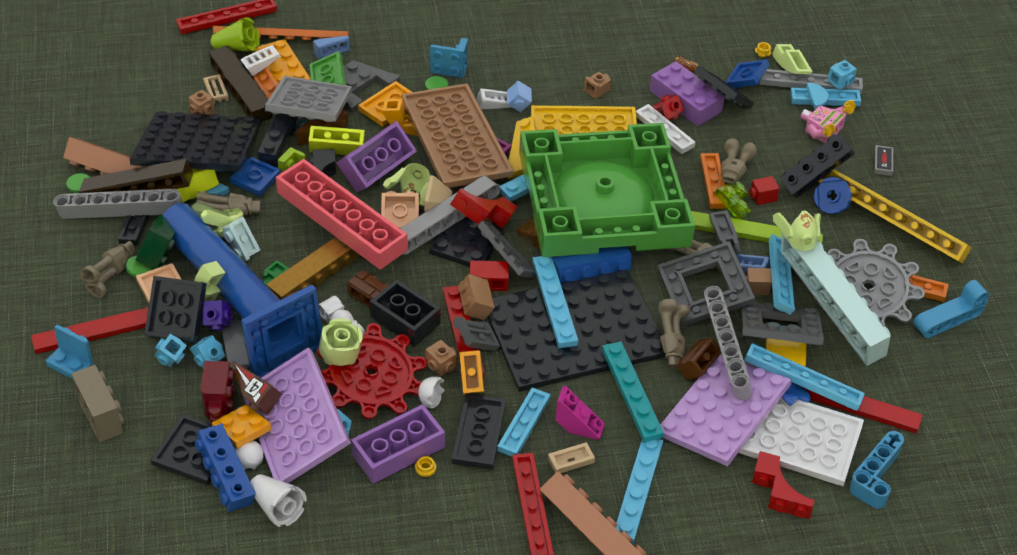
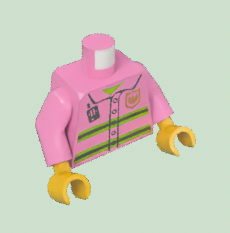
(826, 121)

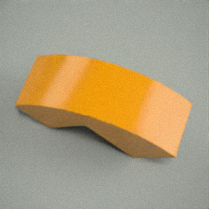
(395, 111)

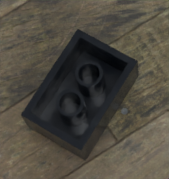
(405, 312)

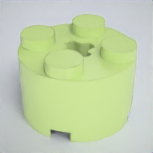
(340, 342)

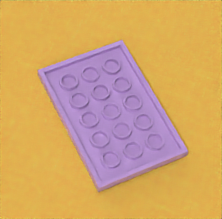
(714, 420)
(302, 421)

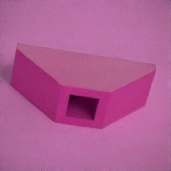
(576, 416)

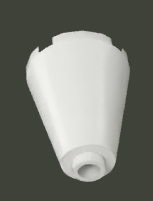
(278, 499)

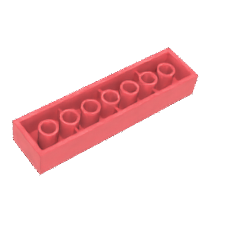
(342, 214)

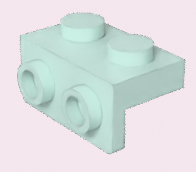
(241, 238)

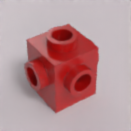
(669, 106)

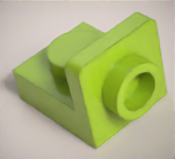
(290, 158)

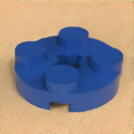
(825, 189)

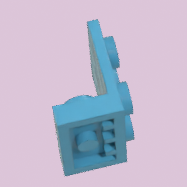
(449, 60)
(72, 353)

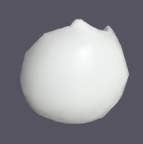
(431, 391)
(250, 455)

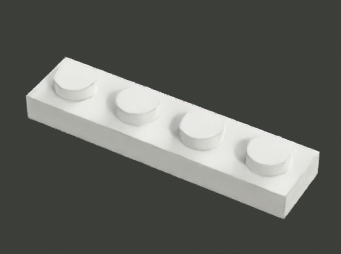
(676, 137)

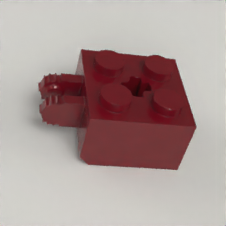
(217, 389)

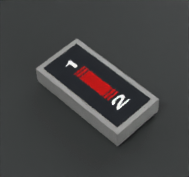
(883, 160)

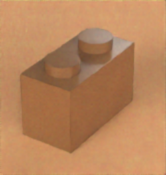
(476, 297)

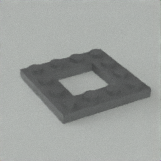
(719, 255)
(808, 318)

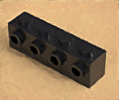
(817, 165)

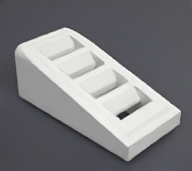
(256, 61)
(489, 99)

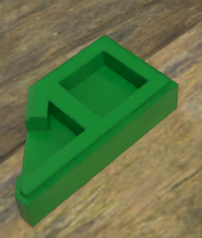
(274, 271)

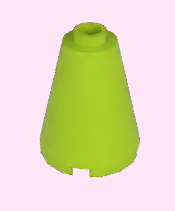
(238, 36)

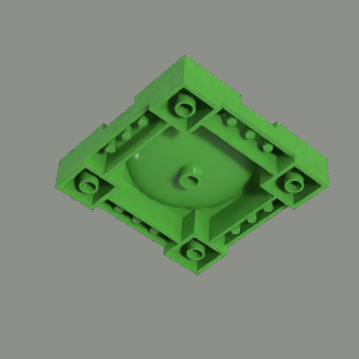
(604, 190)

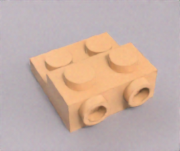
(400, 207)

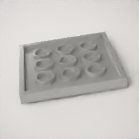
(308, 99)

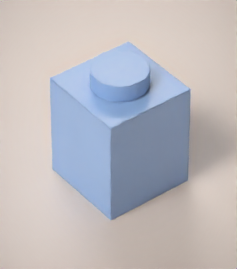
(519, 96)

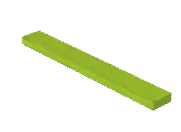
(743, 228)

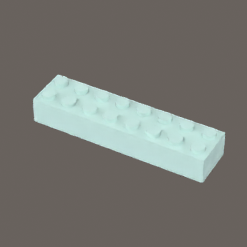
(839, 300)

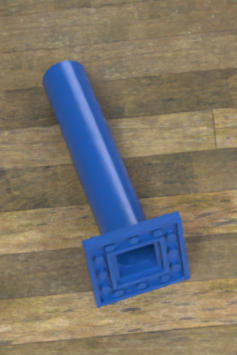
(271, 326)

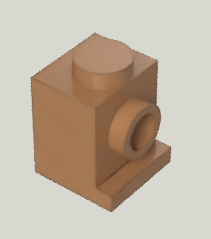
(600, 83)

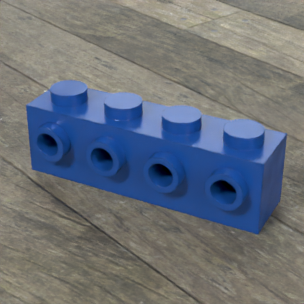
(588, 265)
(225, 468)

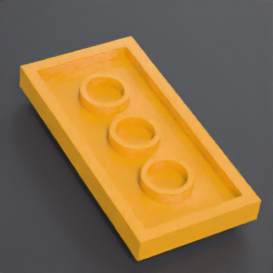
(286, 64)

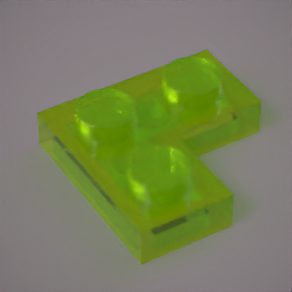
(732, 197)

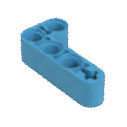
(954, 312)
(866, 479)

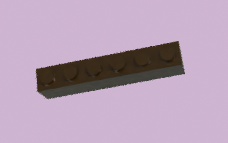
(239, 83)
(160, 176)

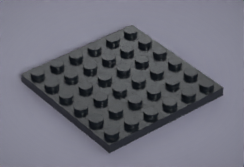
(205, 140)

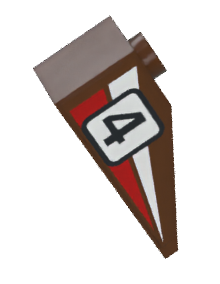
(256, 390)

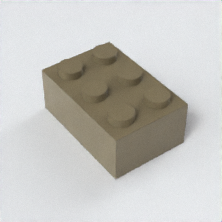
(98, 403)

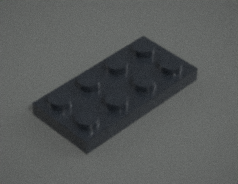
(479, 431)

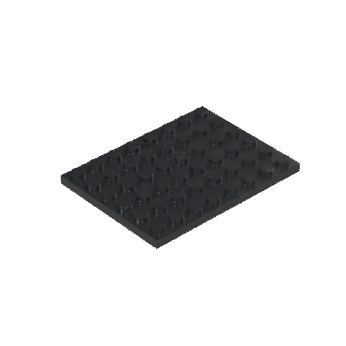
(602, 312)

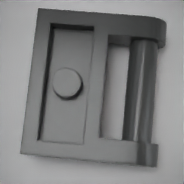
(477, 334)

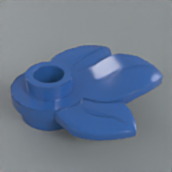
(794, 393)

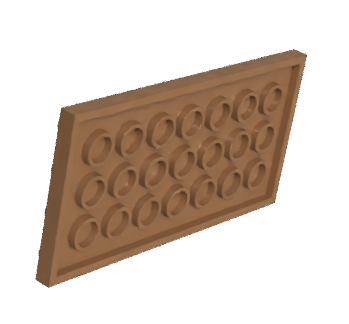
(456, 135)

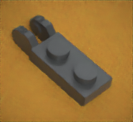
(724, 229)

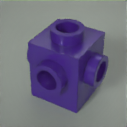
(217, 314)

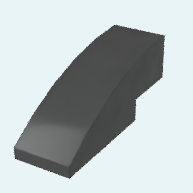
(235, 344)

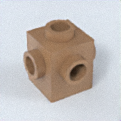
(201, 103)
(441, 358)

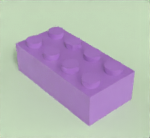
(697, 97)
(376, 157)
(397, 443)

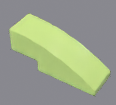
(791, 59)
(211, 274)

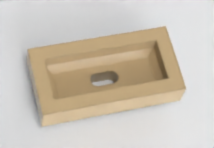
(571, 458)

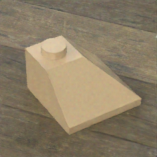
(436, 193)

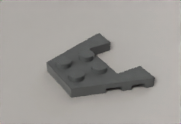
(362, 75)

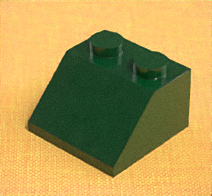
(156, 244)

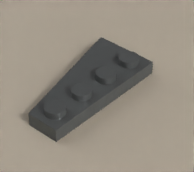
(511, 255)

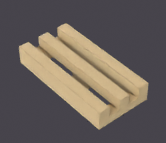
(218, 97)

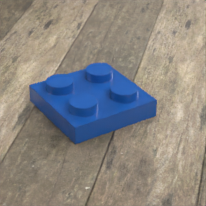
(747, 73)
(255, 176)

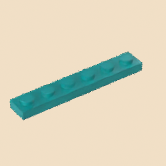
(632, 392)

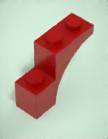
(480, 209)
(783, 496)

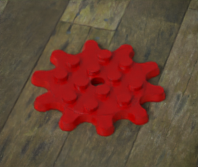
(387, 386)

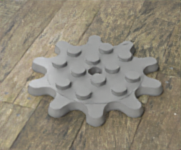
(885, 274)

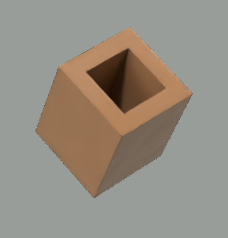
(759, 280)

